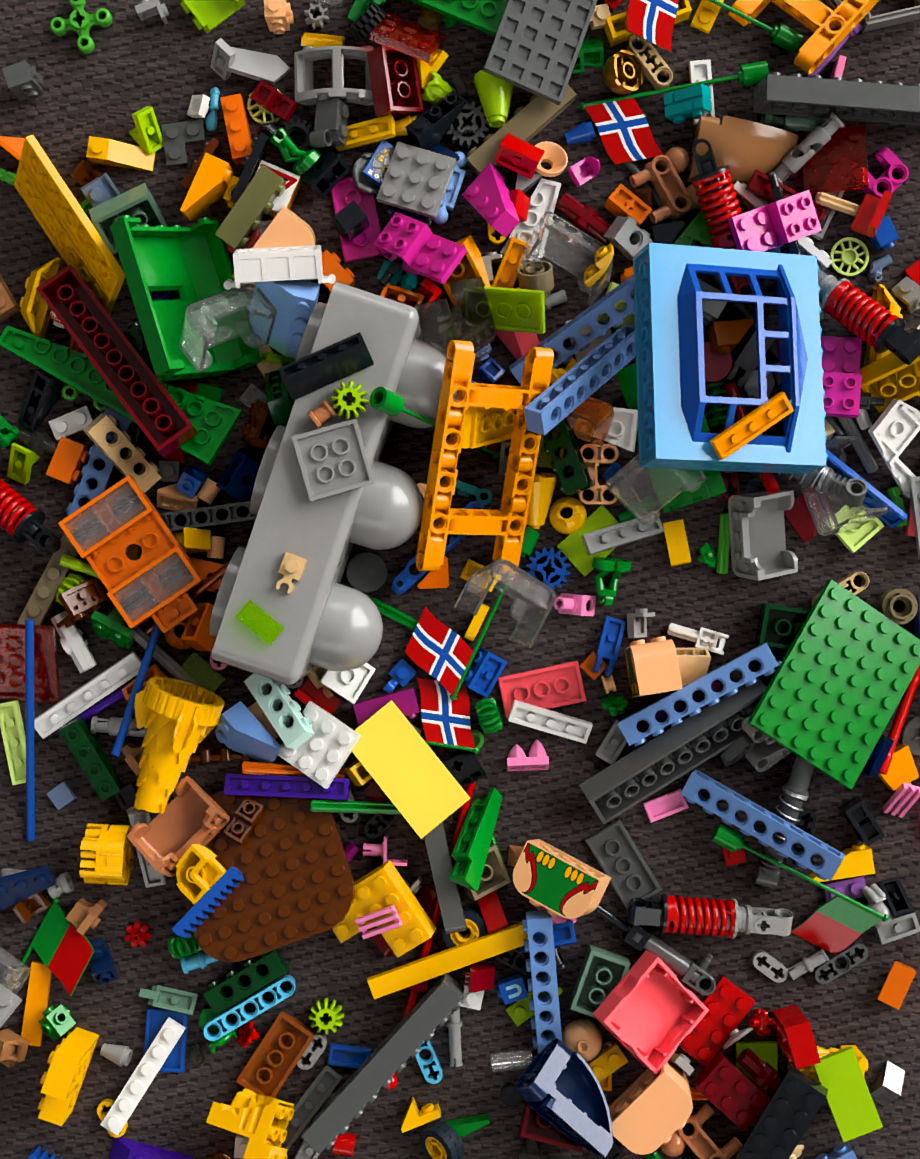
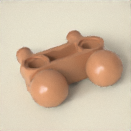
(669, 184)
(698, 1139)

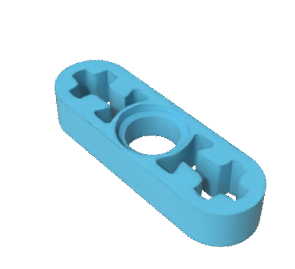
(436, 1066)

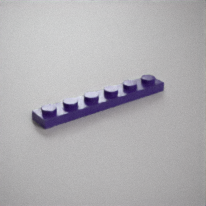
(284, 787)

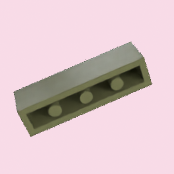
(251, 208)

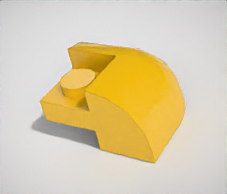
(198, 872)

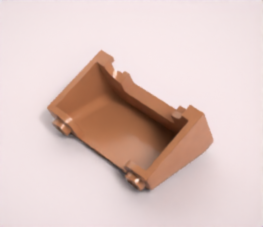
(186, 821)

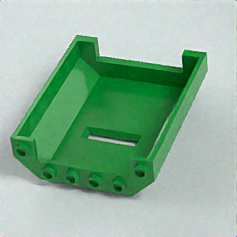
(180, 261)

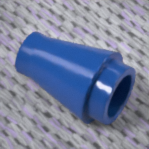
(581, 133)

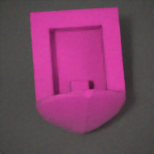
(584, 170)

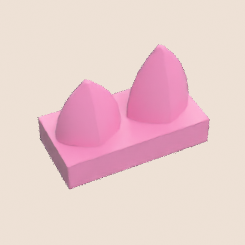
(536, 761)

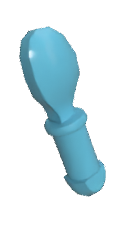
(211, 119)

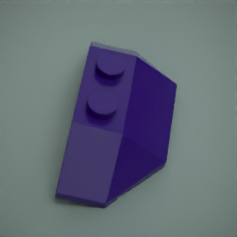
(130, 1149)

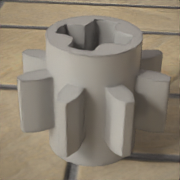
(320, 20)

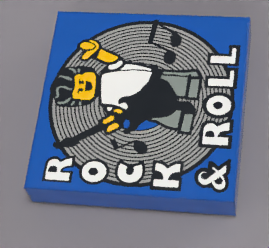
(379, 163)

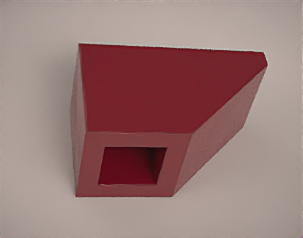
(480, 976)

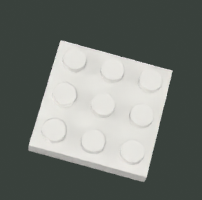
(325, 750)

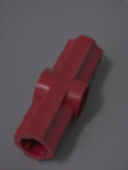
(584, 217)
(761, 1072)

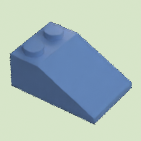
(246, 735)

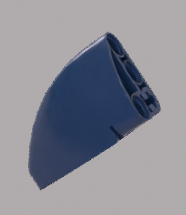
(568, 1097)

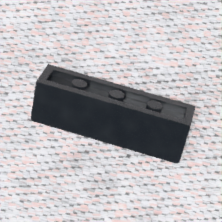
(326, 366)

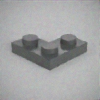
(177, 136)

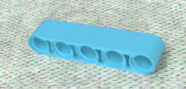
(242, 1014)

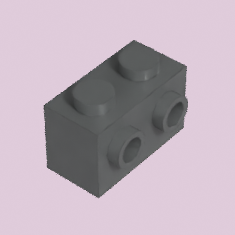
(23, 80)

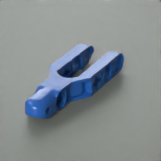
(409, 579)

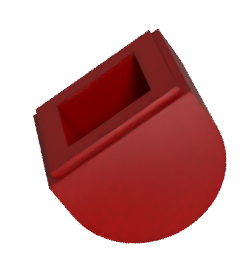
(344, 1144)

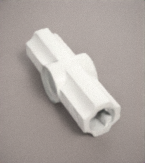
(74, 644)

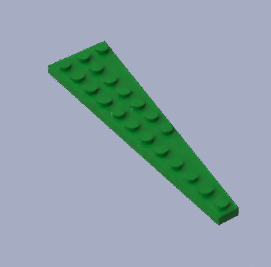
(210, 418)

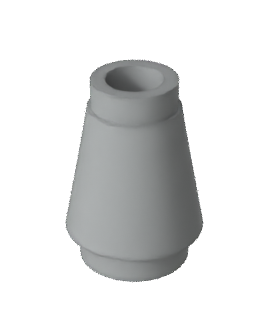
(117, 1054)

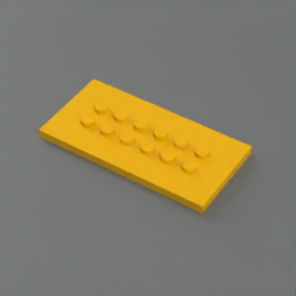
(67, 224)

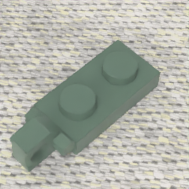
(170, 999)

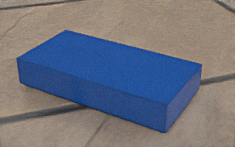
(347, 1055)

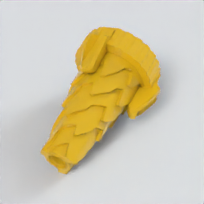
(176, 720)

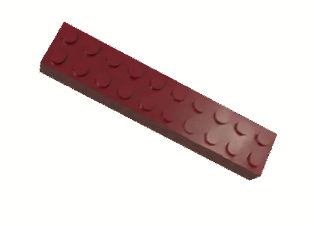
(117, 361)

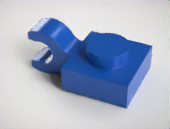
(401, 674)

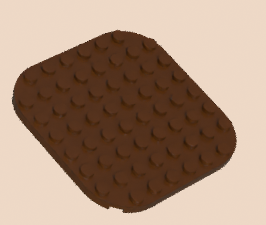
(292, 881)

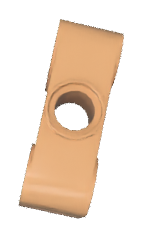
(592, 466)

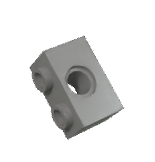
(620, 233)

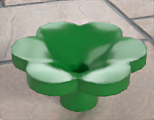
(707, 555)

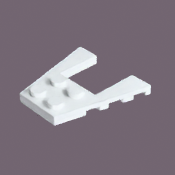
(892, 435)

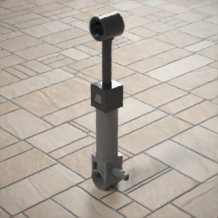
(643, 940)

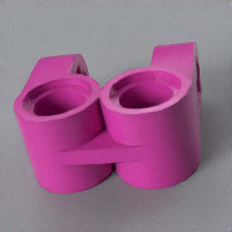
(890, 163)

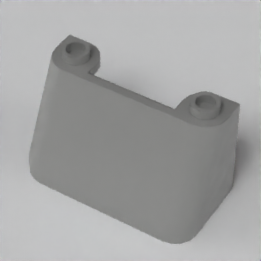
(759, 535)

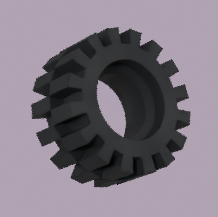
(367, 22)
(302, 127)

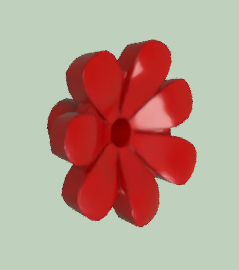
(138, 934)
(760, 1022)
(247, 1034)

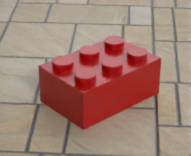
(795, 1036)

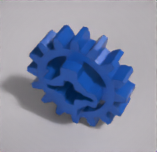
(557, 571)

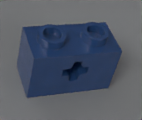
(239, 476)

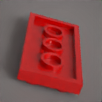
(726, 1010)

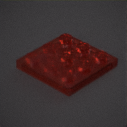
(407, 37)
(839, 163)

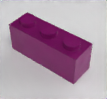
(404, 700)

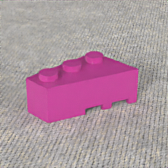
(492, 200)

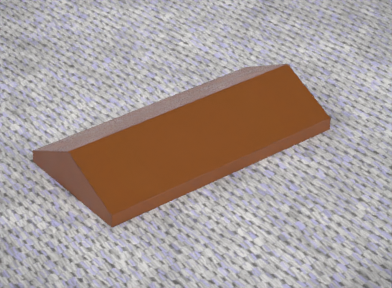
(276, 1056)

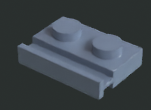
(100, 190)

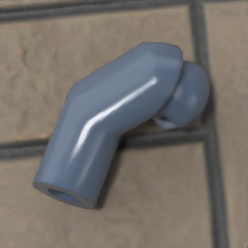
(877, 266)

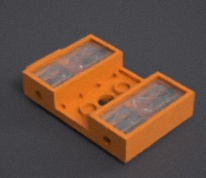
(143, 587)

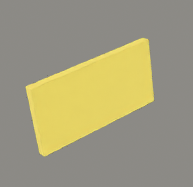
(408, 770)

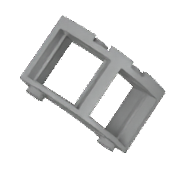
(303, 69)

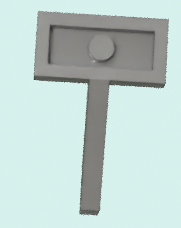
(247, 63)

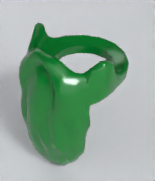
(205, 1016)

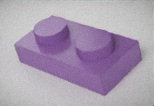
(849, 887)

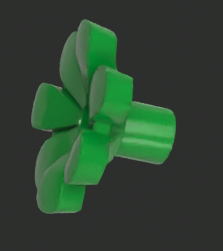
(614, 703)

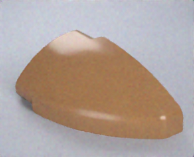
(742, 146)

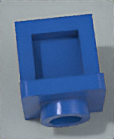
(191, 480)

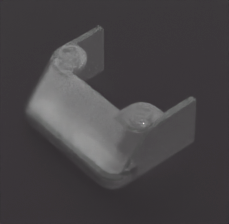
(568, 249)
(828, 510)
(530, 596)

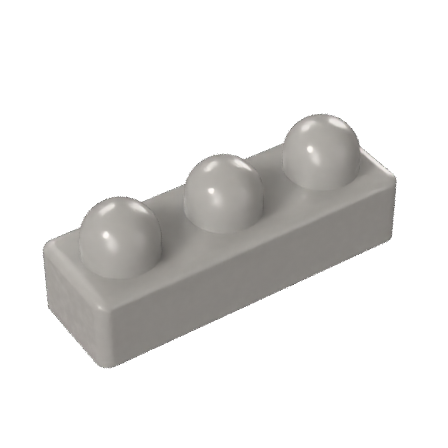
(322, 618)

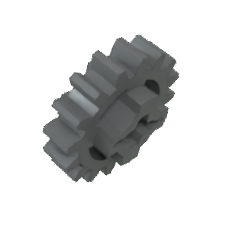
(474, 130)

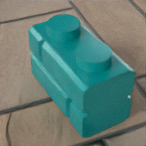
(687, 103)

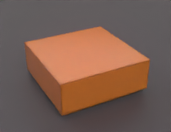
(588, 663)

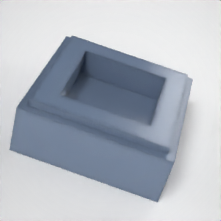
(61, 795)

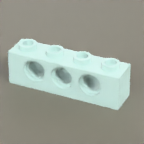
(280, 719)

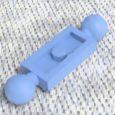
(452, 191)

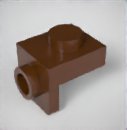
(84, 173)
(31, 906)

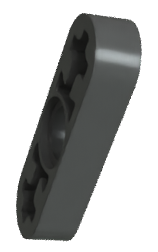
(848, 965)

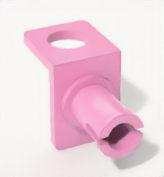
(575, 604)
(381, 850)

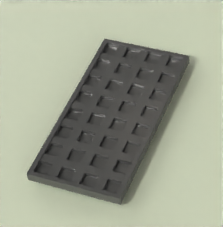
(539, 44)

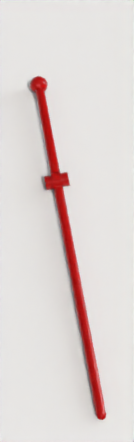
(415, 989)

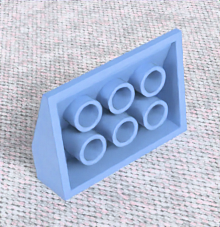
(294, 306)

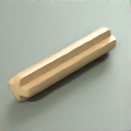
(837, 203)

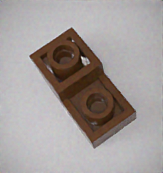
(244, 821)

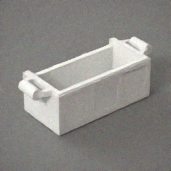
(278, 265)

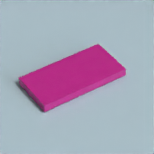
(361, 246)

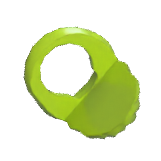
(436, 89)

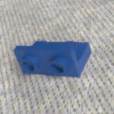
(484, 672)

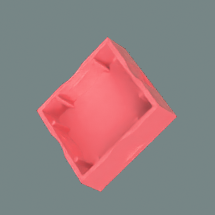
(650, 1012)

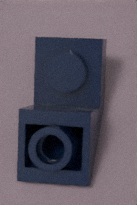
(102, 963)

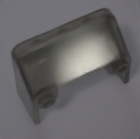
(466, 321)

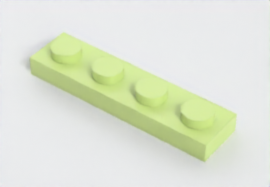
(14, 740)

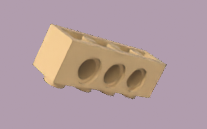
(97, 433)

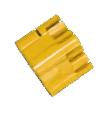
(109, 852)

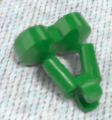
(305, 159)
(608, 565)

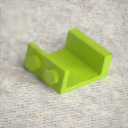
(210, 13)

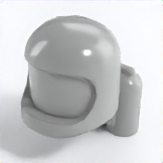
(875, 899)

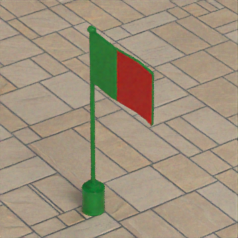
(832, 924)
(61, 947)

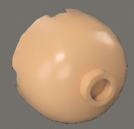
(583, 1038)

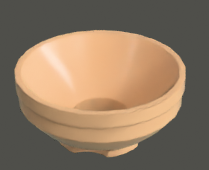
(555, 156)

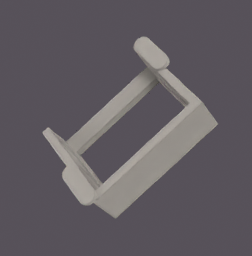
(891, 18)

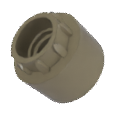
(536, 276)
(908, 605)

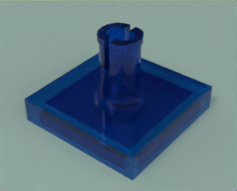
(878, 756)

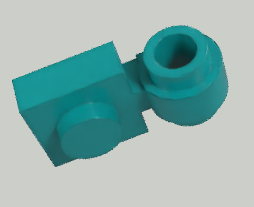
(407, 281)
(465, 489)

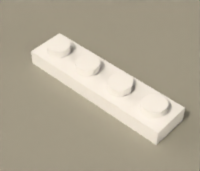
(550, 721)

